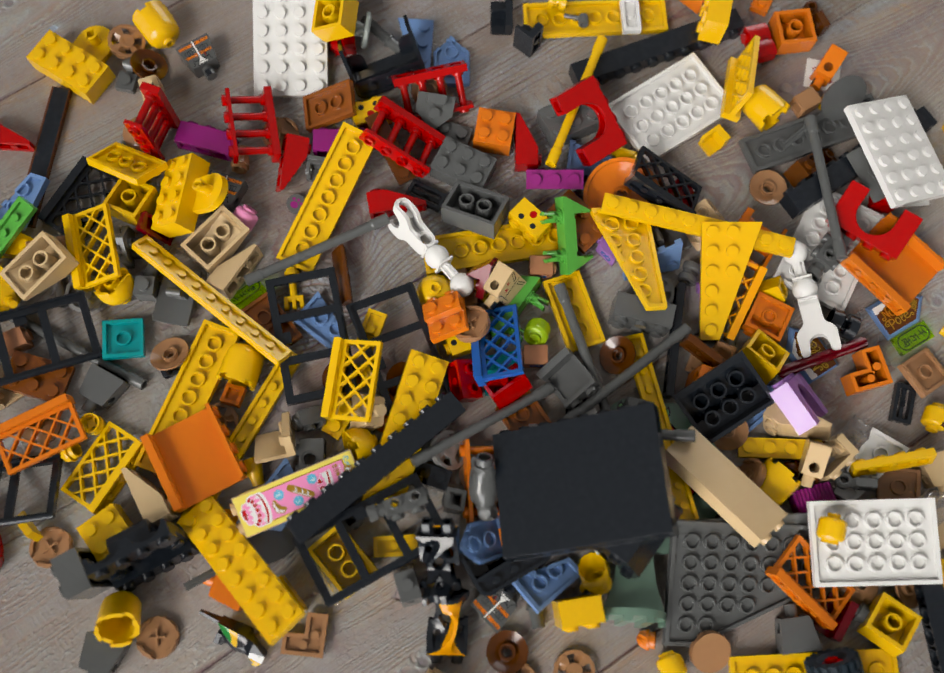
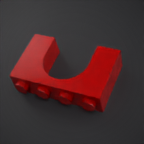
(609, 134)
(887, 244)

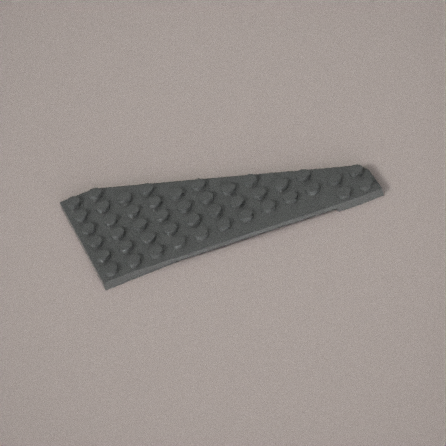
(720, 577)

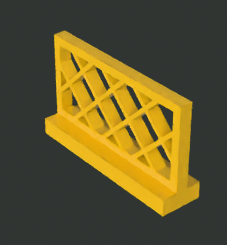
(740, 81)
(75, 242)
(336, 375)
(115, 480)

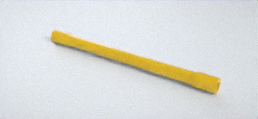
(556, 150)

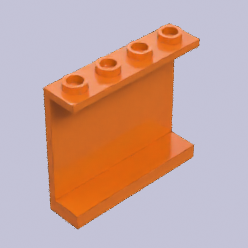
(898, 280)
(194, 458)

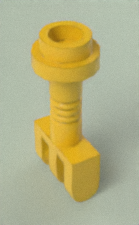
(294, 297)

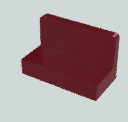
(843, 620)

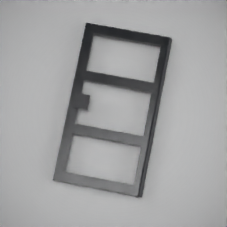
(19, 318)
(421, 324)
(286, 338)
(359, 513)
(8, 517)

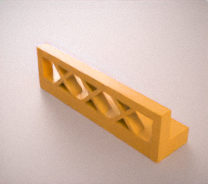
(747, 300)

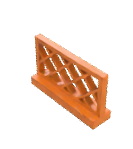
(37, 416)
(803, 597)

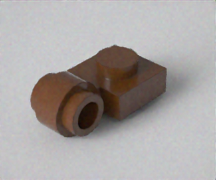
(820, 21)

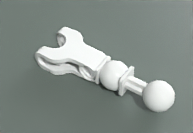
(436, 256)
(805, 291)

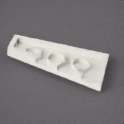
(876, 445)

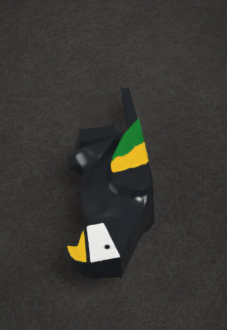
(237, 636)

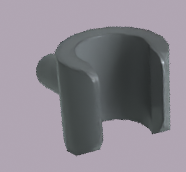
(582, 19)

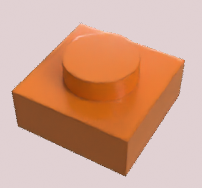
(760, 6)
(233, 395)

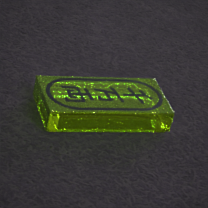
(247, 295)
(912, 338)

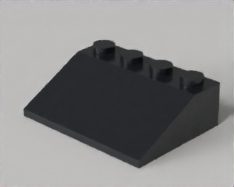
(724, 397)

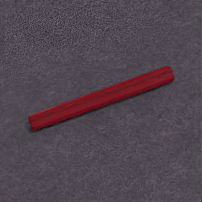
(822, 357)

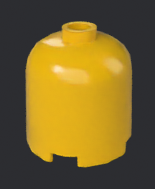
(156, 25)
(765, 107)
(242, 365)
(778, 482)
(118, 619)

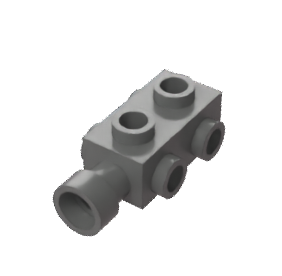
(821, 257)
(404, 503)

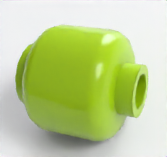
(537, 331)

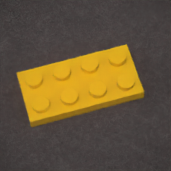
(127, 163)
(582, 307)

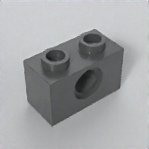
(308, 447)

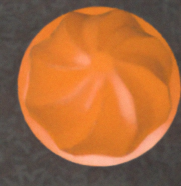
(646, 639)

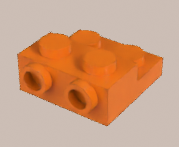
(767, 315)
(445, 316)

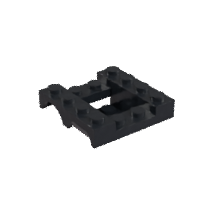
(141, 554)

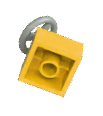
(339, 20)

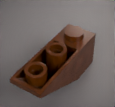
(806, 167)

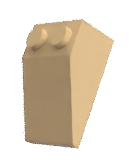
(216, 239)
(38, 266)
(777, 424)
(149, 498)

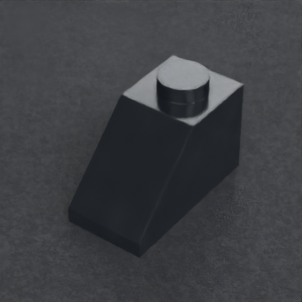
(433, 476)

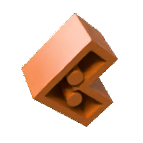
(870, 374)

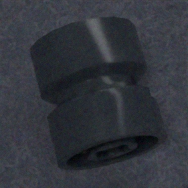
(850, 322)

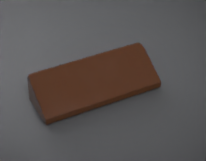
(340, 263)

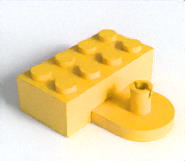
(76, 64)
(186, 194)

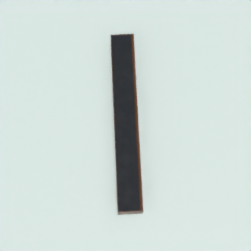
(49, 138)

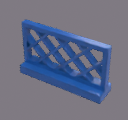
(479, 348)

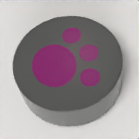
(294, 203)

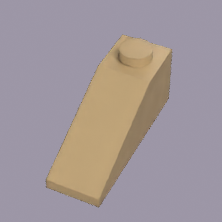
(229, 275)

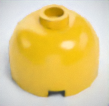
(432, 287)
(116, 291)
(359, 441)

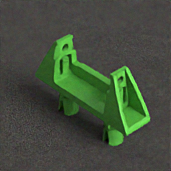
(567, 236)
(524, 297)

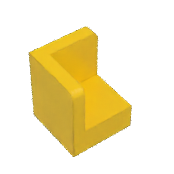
(714, 140)
(775, 288)

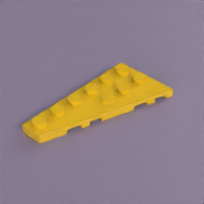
(636, 254)
(722, 266)

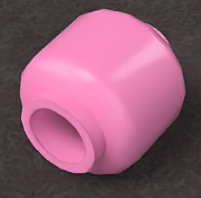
(246, 215)

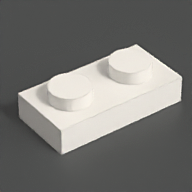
(630, 16)

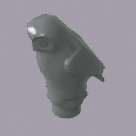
(483, 486)

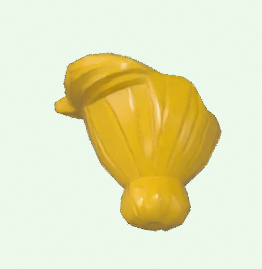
(594, 574)

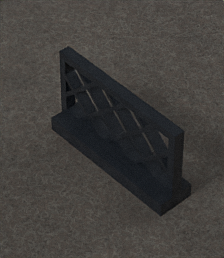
(68, 189)
(658, 194)

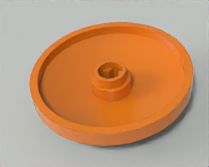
(610, 178)

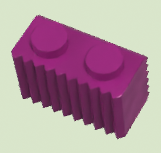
(819, 492)

